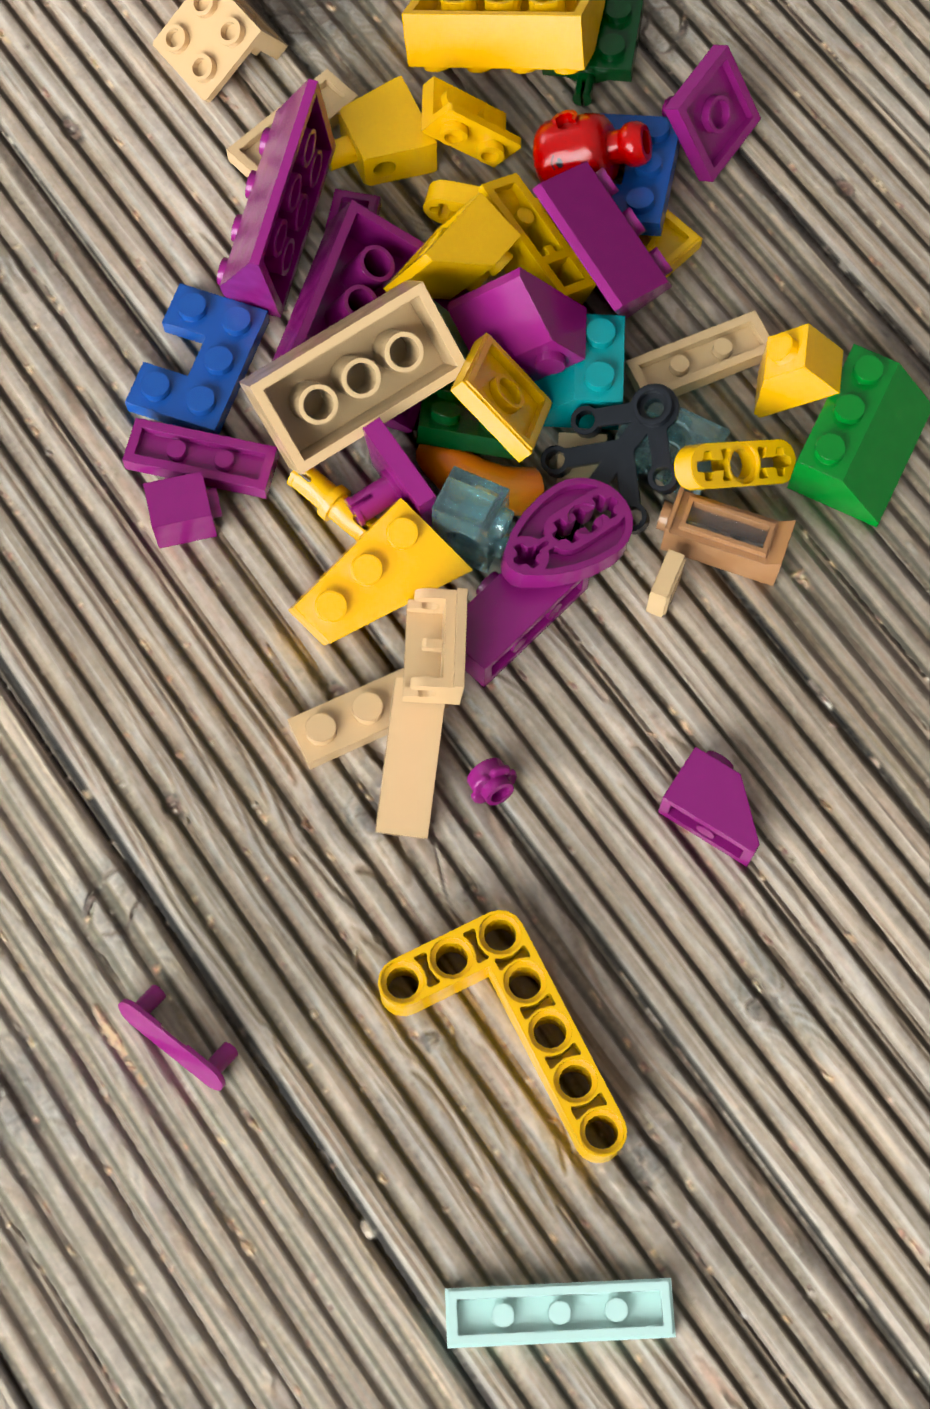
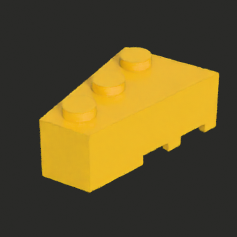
(378, 575)

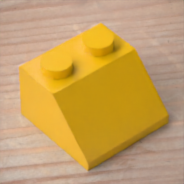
(461, 251)

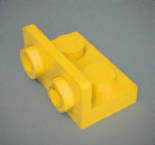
(466, 123)

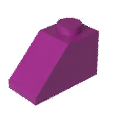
(712, 805)

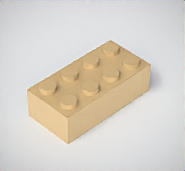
(353, 374)

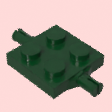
(614, 49)

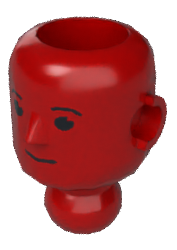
(588, 137)

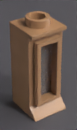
(725, 536)

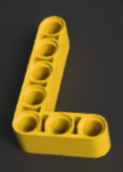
(524, 1014)

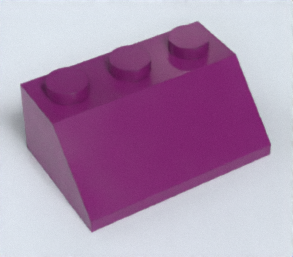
(605, 237)

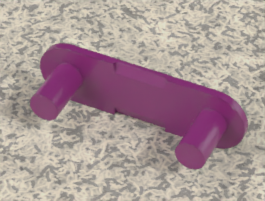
(205, 1070)

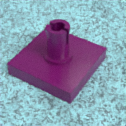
(712, 113)
(396, 481)

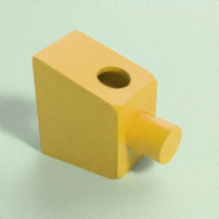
(384, 136)

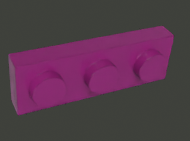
(224, 460)

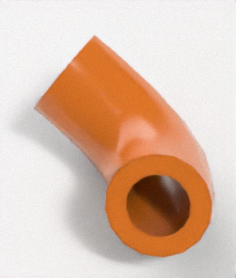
(524, 482)

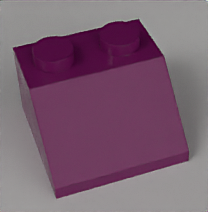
(527, 319)

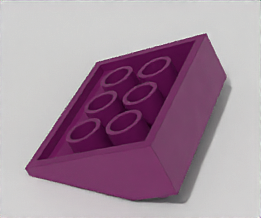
(279, 203)
(349, 271)

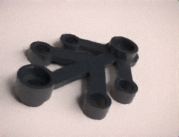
(618, 456)

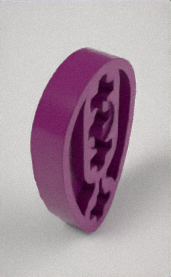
(556, 511)

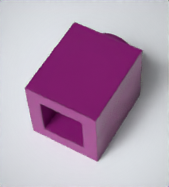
(182, 509)

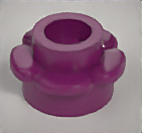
(491, 781)

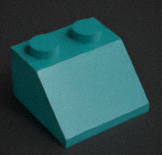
(592, 382)

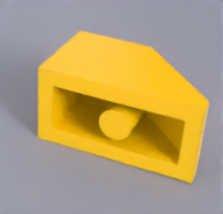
(797, 370)

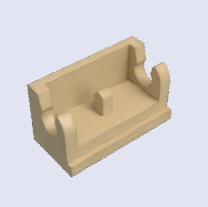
(435, 646)

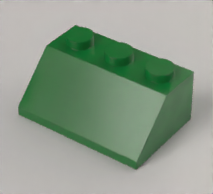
(862, 438)

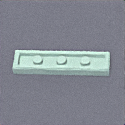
(559, 1313)

